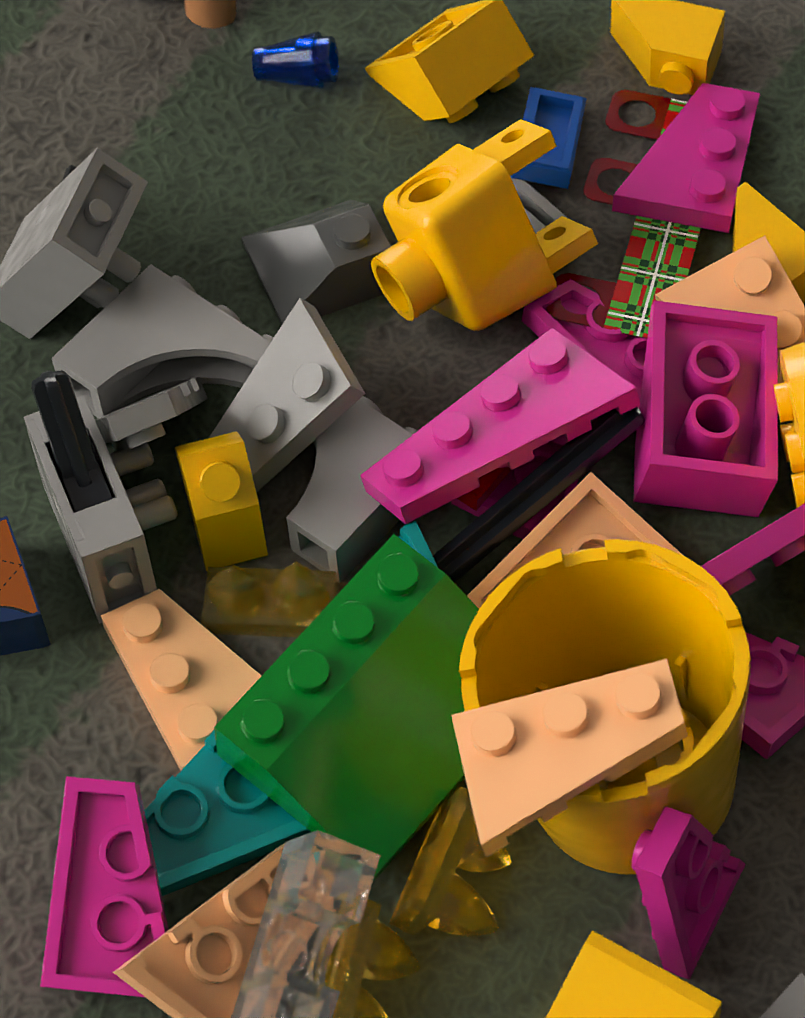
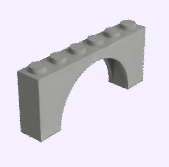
(169, 334)

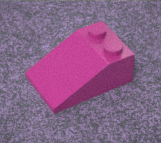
(708, 410)

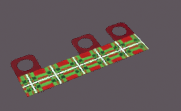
(657, 249)

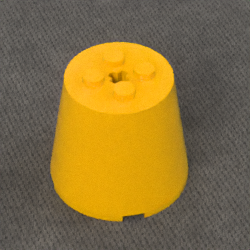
(606, 614)

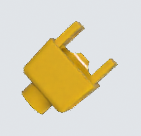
(468, 237)

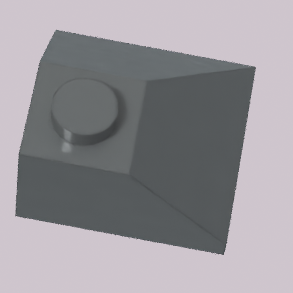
(319, 258)

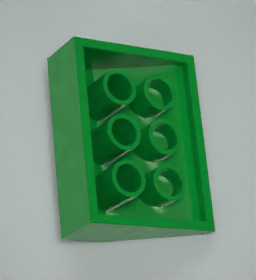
(361, 707)

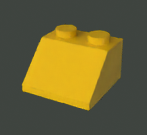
(454, 61)

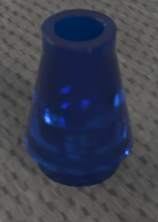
(298, 61)

